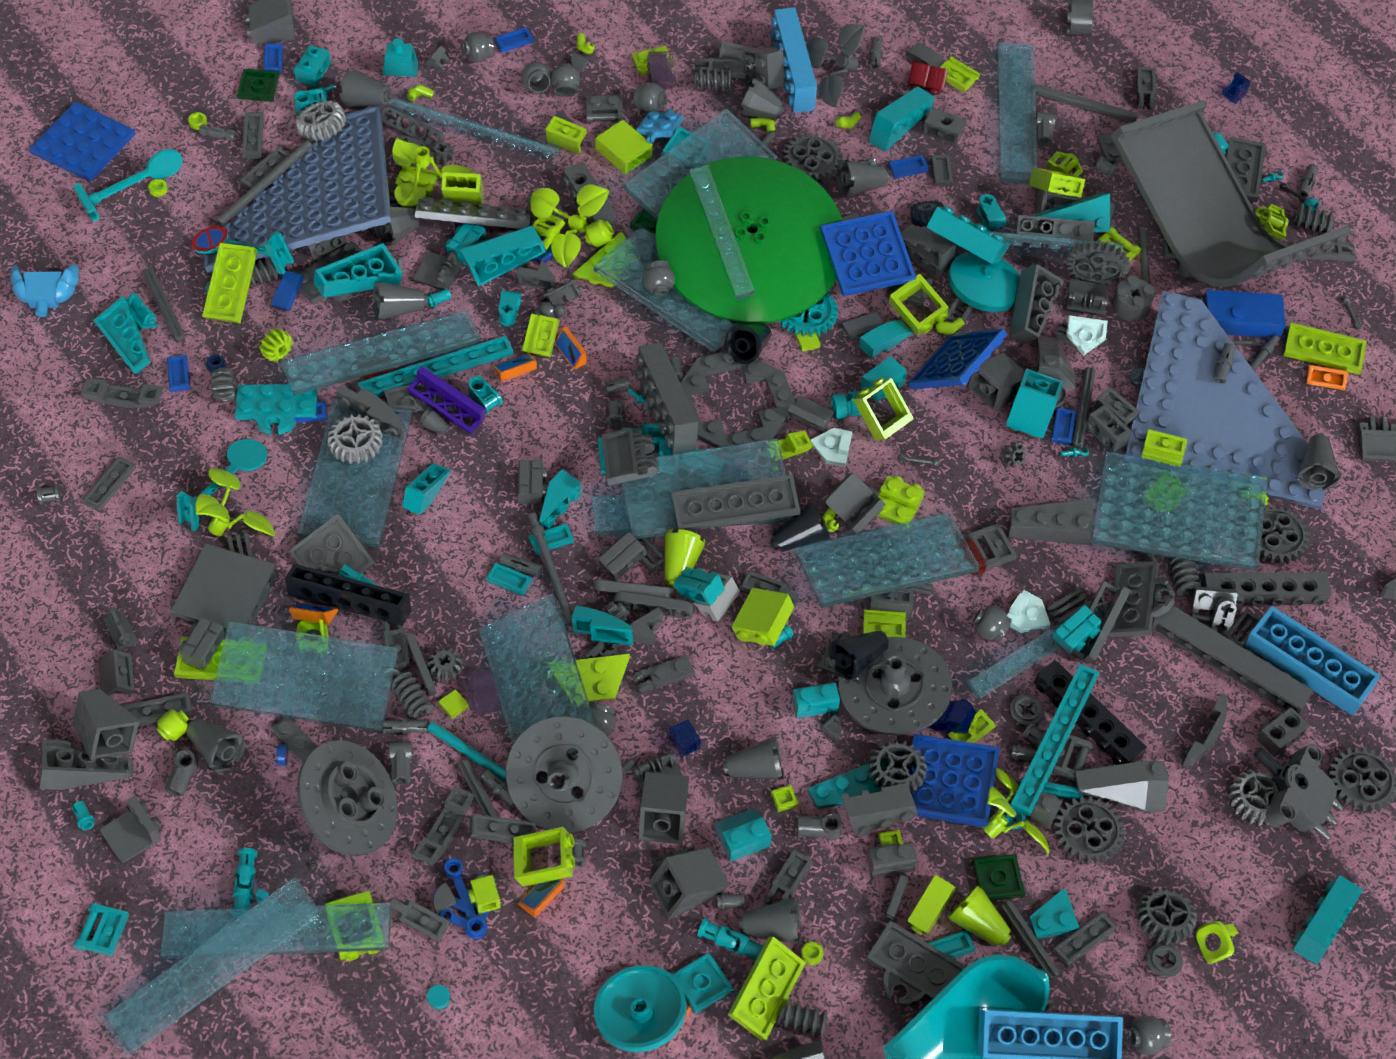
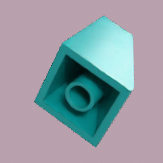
(1034, 403)

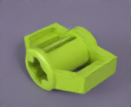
(1065, 166)
(1275, 218)
(548, 231)

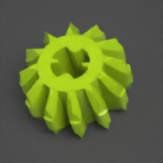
(276, 344)

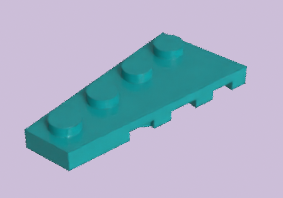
(852, 782)

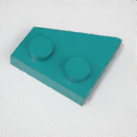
(1054, 917)

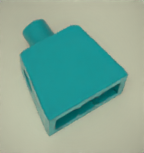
(400, 59)

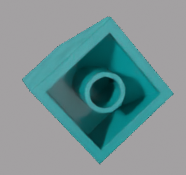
(743, 834)

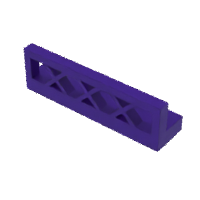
(452, 395)

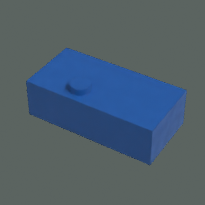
(1247, 312)

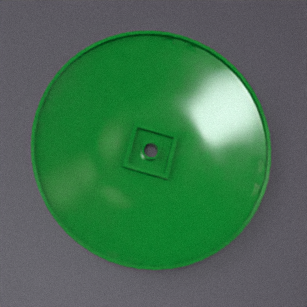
(783, 256)

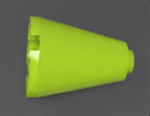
(681, 551)
(981, 918)

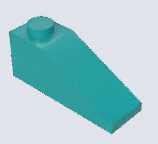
(424, 488)

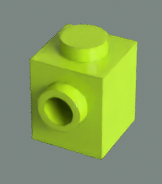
(484, 894)

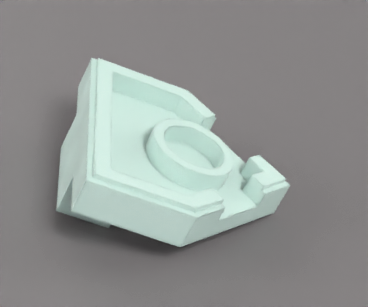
(1086, 332)
(833, 446)
(1028, 613)

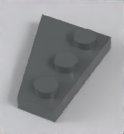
(402, 399)

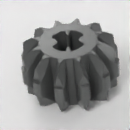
(223, 384)
(445, 665)

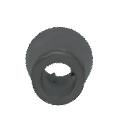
(434, 422)

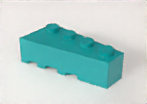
(900, 117)
(1091, 209)
(968, 235)
(502, 254)
(358, 272)
(1328, 919)

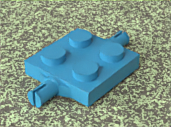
(660, 124)

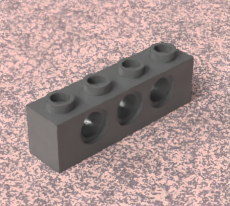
(579, 176)

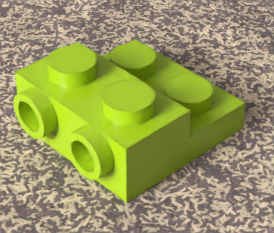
(900, 500)

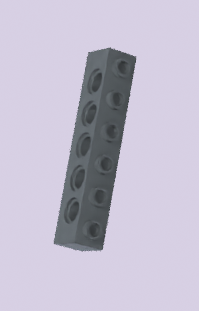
(1275, 583)

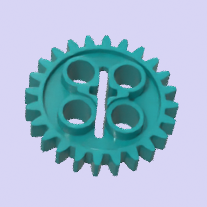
(820, 318)

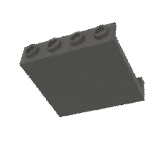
(224, 588)

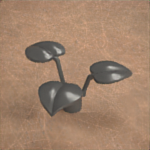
(849, 38)

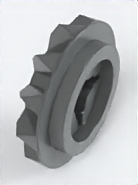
(1025, 701)
(1174, 958)

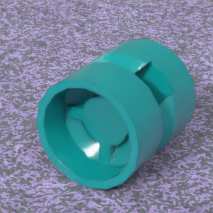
(844, 405)

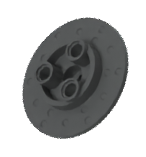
(916, 703)
(546, 749)
(347, 798)

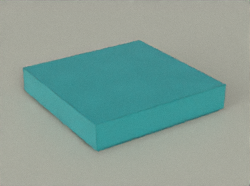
(703, 982)

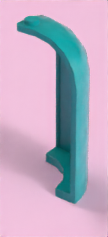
(950, 1021)

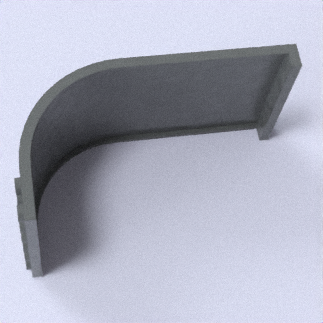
(1202, 201)

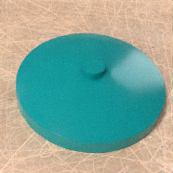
(984, 284)
(640, 1008)

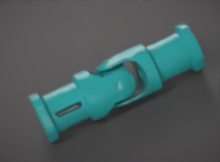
(244, 887)
(728, 938)

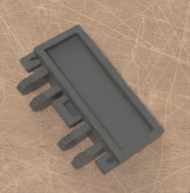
(1377, 444)
(626, 456)

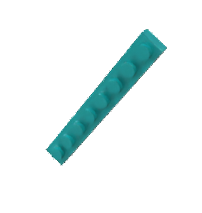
(441, 366)
(1054, 740)

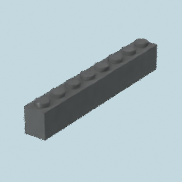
(1232, 660)

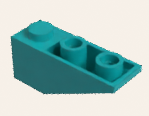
(560, 494)

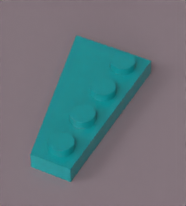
(123, 333)

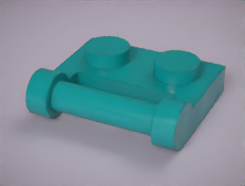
(108, 930)

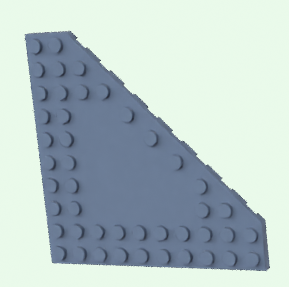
(325, 193)
(1226, 424)

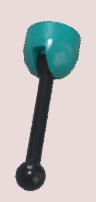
(1314, 203)

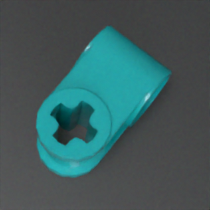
(306, 98)
(990, 212)
(509, 307)
(485, 395)

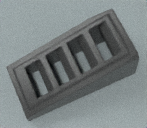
(955, 305)

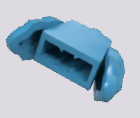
(44, 289)

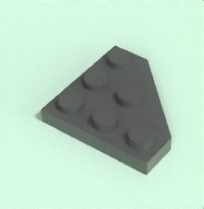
(332, 548)

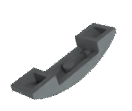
(121, 396)
(1199, 750)
(445, 827)

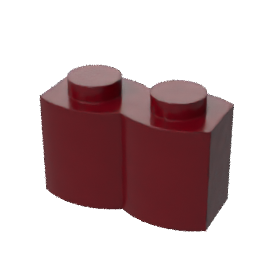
(928, 77)

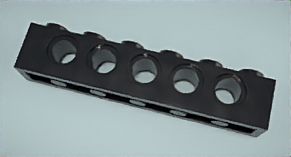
(348, 594)
(1102, 718)

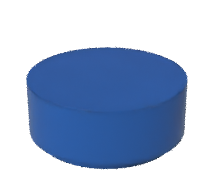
(282, 755)

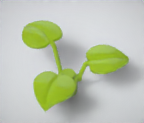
(407, 153)
(567, 246)
(210, 506)
(998, 821)

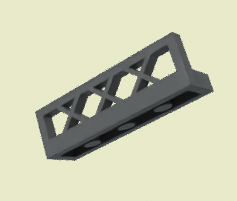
(1107, 621)

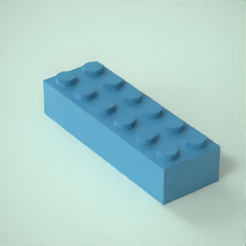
(798, 72)
(1312, 660)
(1048, 1035)

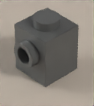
(1046, 809)

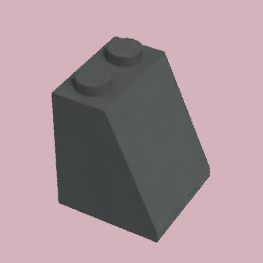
(270, 21)
(997, 381)
(104, 725)
(663, 808)
(688, 881)

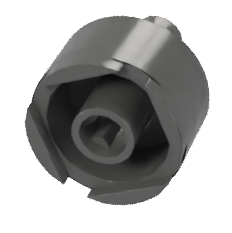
(1080, 17)
(1133, 298)

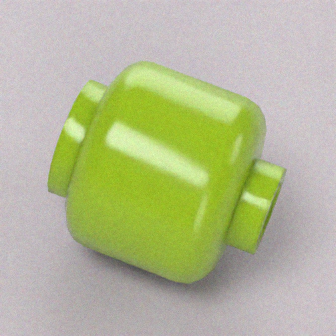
(599, 233)
(172, 724)

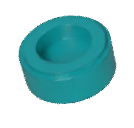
(438, 996)

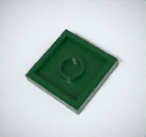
(258, 85)
(999, 877)

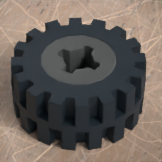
(923, 211)

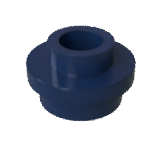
(215, 359)

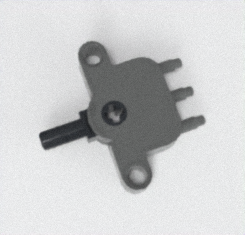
(1301, 791)

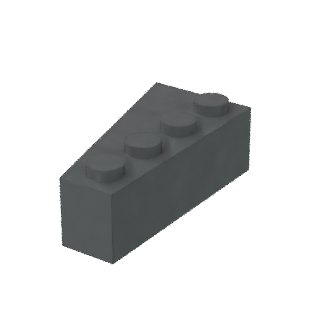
(1033, 302)
(1053, 522)

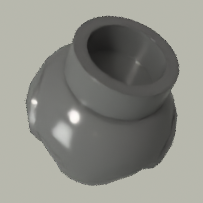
(548, 310)

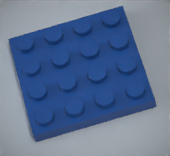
(82, 141)
(867, 253)
(957, 359)
(955, 780)

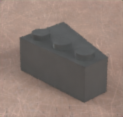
(929, 250)
(879, 809)

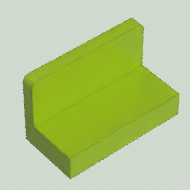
(565, 134)

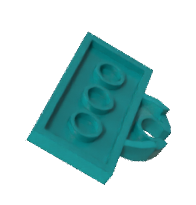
(274, 405)

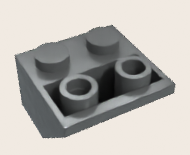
(765, 65)

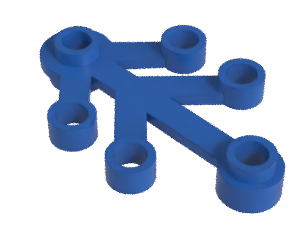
(464, 904)

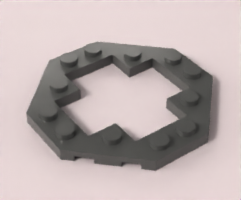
(770, 419)

